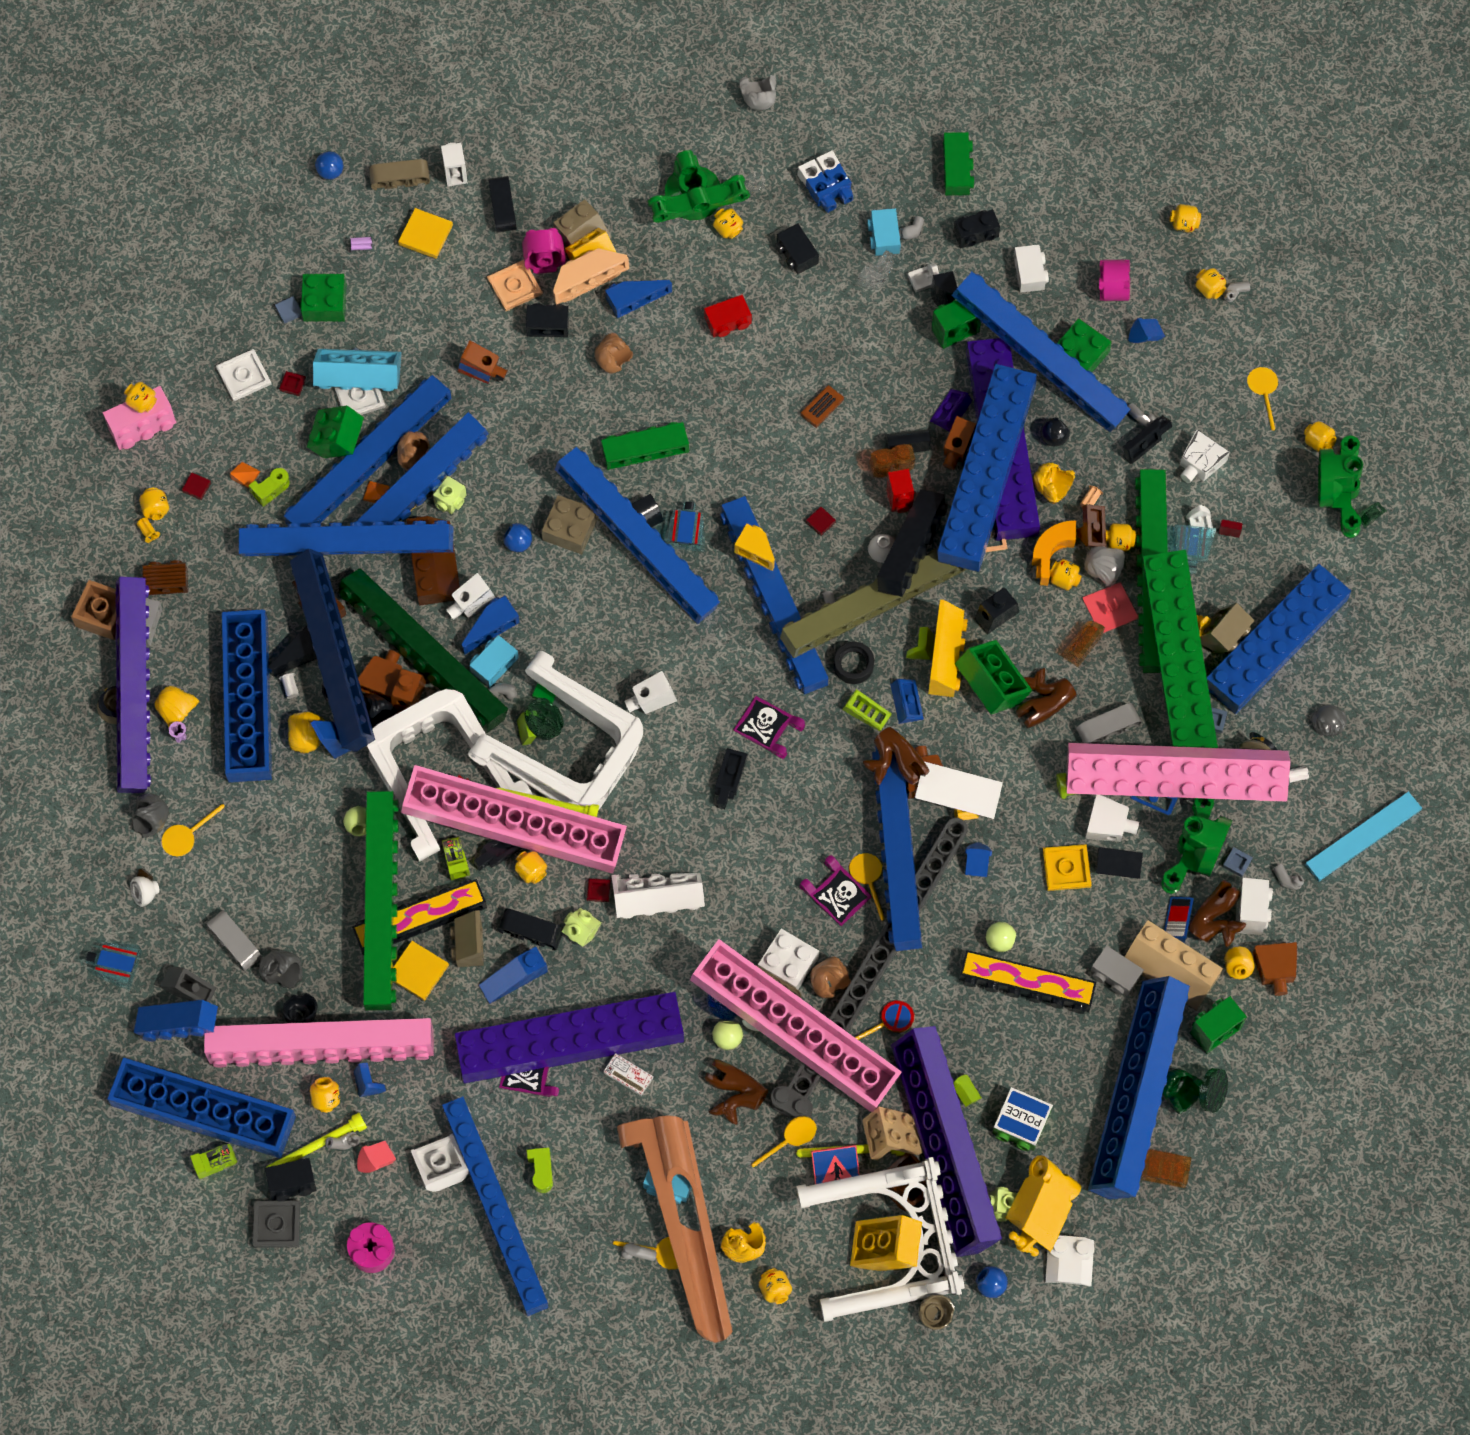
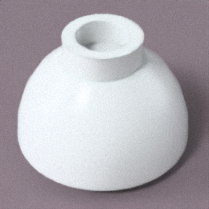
(880, 547)
(143, 890)

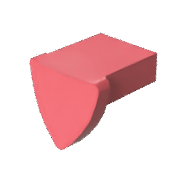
(374, 1157)

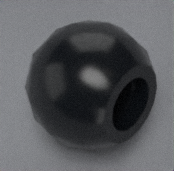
(1055, 432)

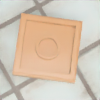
(514, 285)

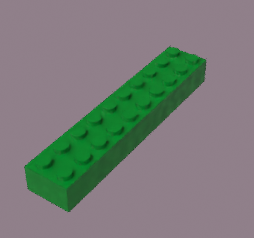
(1179, 650)

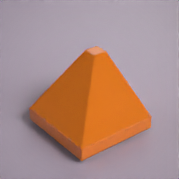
(244, 474)
(375, 491)

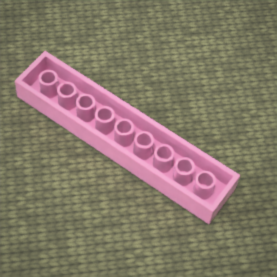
(1177, 772)
(513, 819)
(795, 1025)
(320, 1042)

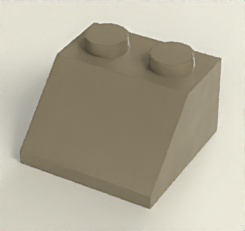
(578, 223)
(1226, 628)
(468, 940)

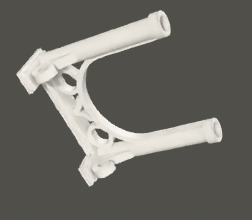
(878, 1183)

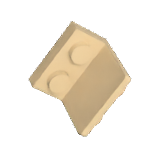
(889, 1131)

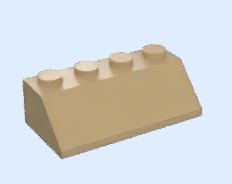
(1167, 956)

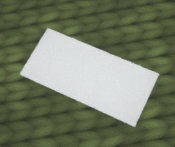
(959, 790)

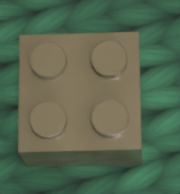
(569, 524)

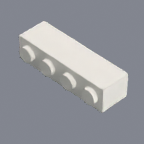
(657, 894)

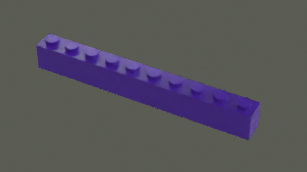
(131, 685)

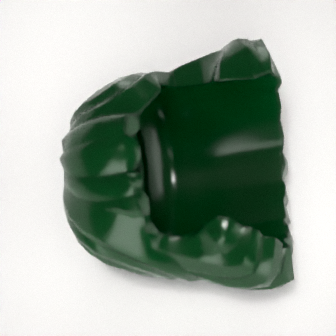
(1181, 1090)

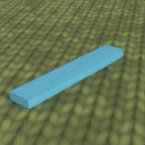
(1363, 836)

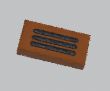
(822, 406)

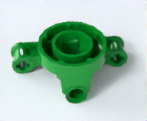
(699, 201)
(1338, 480)
(1201, 845)

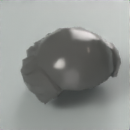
(1329, 720)

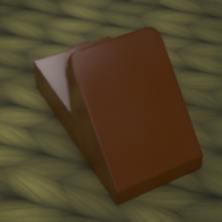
(1094, 526)

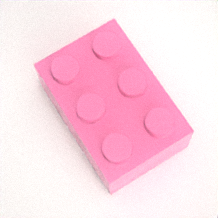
(130, 426)

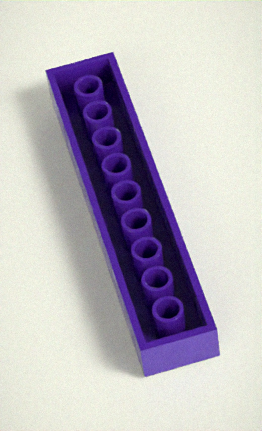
(1018, 508)
(569, 1037)
(946, 1139)

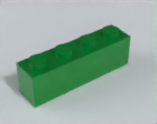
(645, 445)

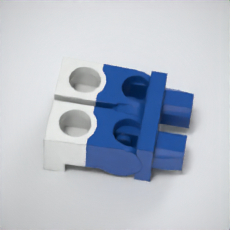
(826, 181)

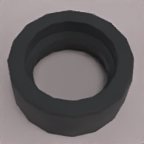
(854, 647)

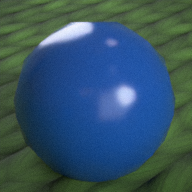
(329, 165)
(517, 537)
(991, 1282)

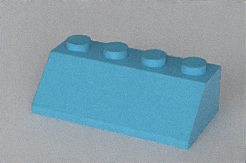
(356, 369)

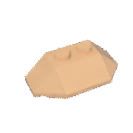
(588, 273)

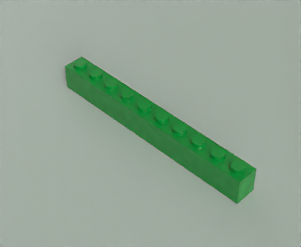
(1152, 540)
(380, 901)

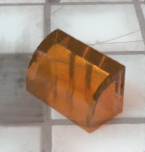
(1083, 642)
(1166, 1168)

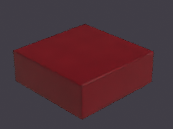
(292, 383)
(196, 486)
(821, 521)
(1230, 528)
(598, 890)

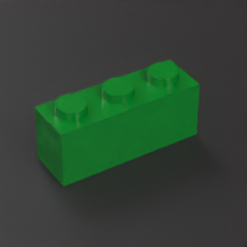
(957, 163)

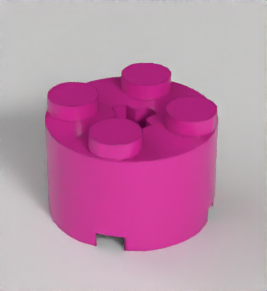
(543, 250)
(1114, 280)
(358, 1246)

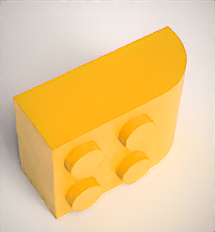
(886, 1243)

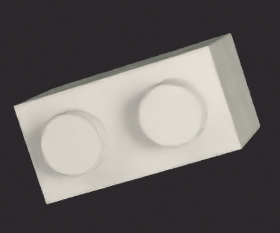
(454, 164)
(1030, 269)

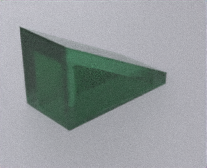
(1370, 514)

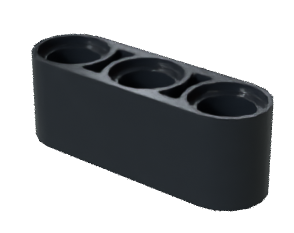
(502, 204)
(531, 928)

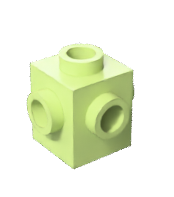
(449, 495)
(581, 926)
(1001, 1201)

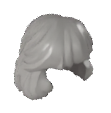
(759, 94)
(1105, 564)

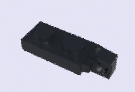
(1146, 439)
(729, 776)
(494, 854)

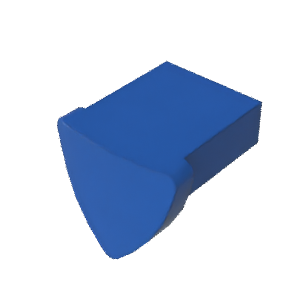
(1145, 330)
(977, 859)
(364, 1081)

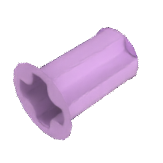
(363, 243)
(176, 727)

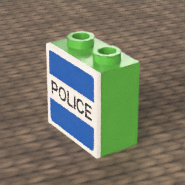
(1022, 1119)

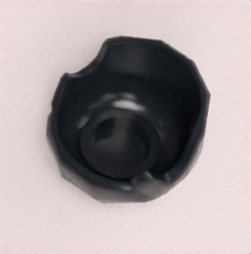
(298, 1003)

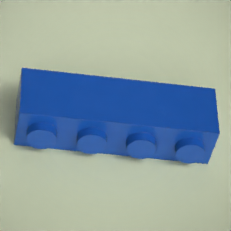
(175, 1020)

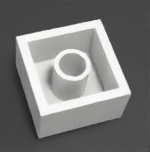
(1253, 905)
(789, 959)

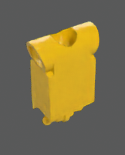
(1041, 1206)

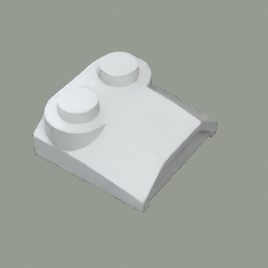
(440, 1164)
(1070, 1261)

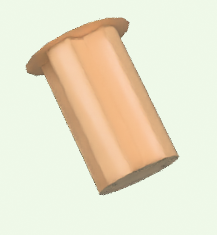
(1091, 496)

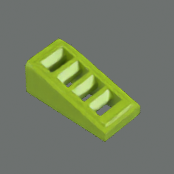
(855, 711)

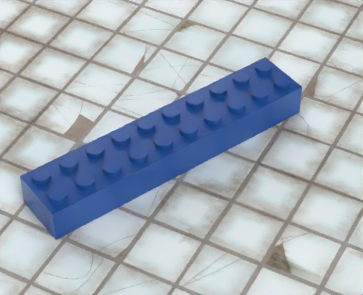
(987, 468)
(1139, 1088)

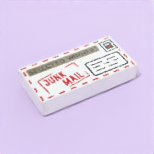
(628, 1074)

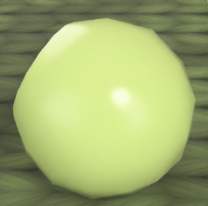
(355, 821)
(1000, 936)
(727, 1034)

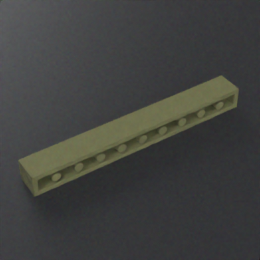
(860, 607)

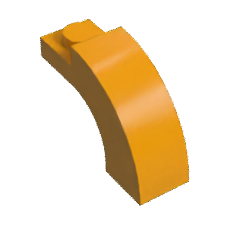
(1053, 539)

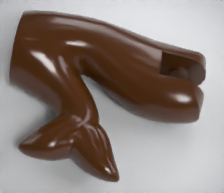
(1057, 696)
(891, 742)
(1218, 903)
(751, 1090)

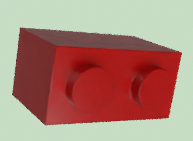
(728, 316)
(900, 490)

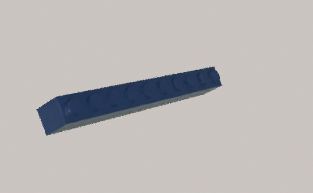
(332, 650)

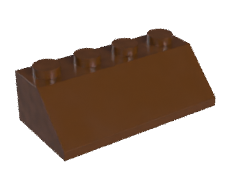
(434, 572)

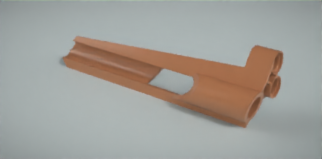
(669, 1153)

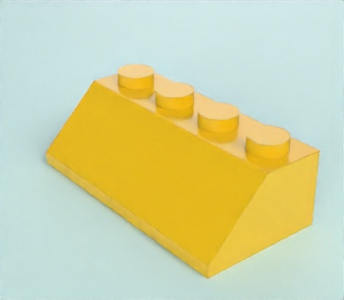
(947, 649)

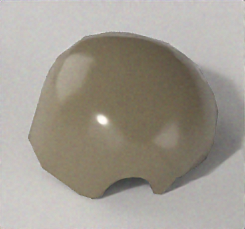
(930, 1307)

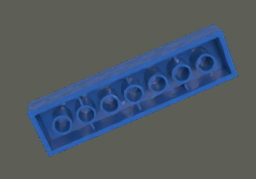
(1277, 638)
(246, 696)
(202, 1108)

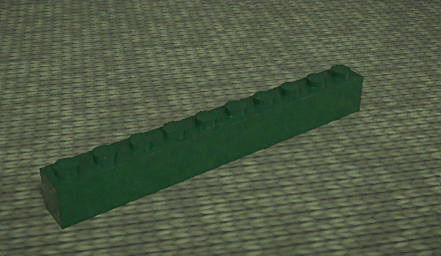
(420, 647)

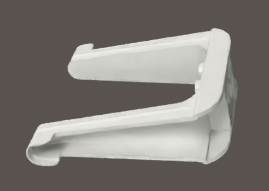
(421, 717)
(616, 722)

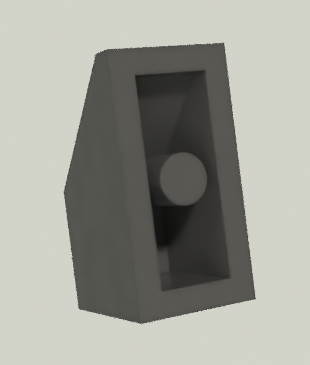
(187, 985)

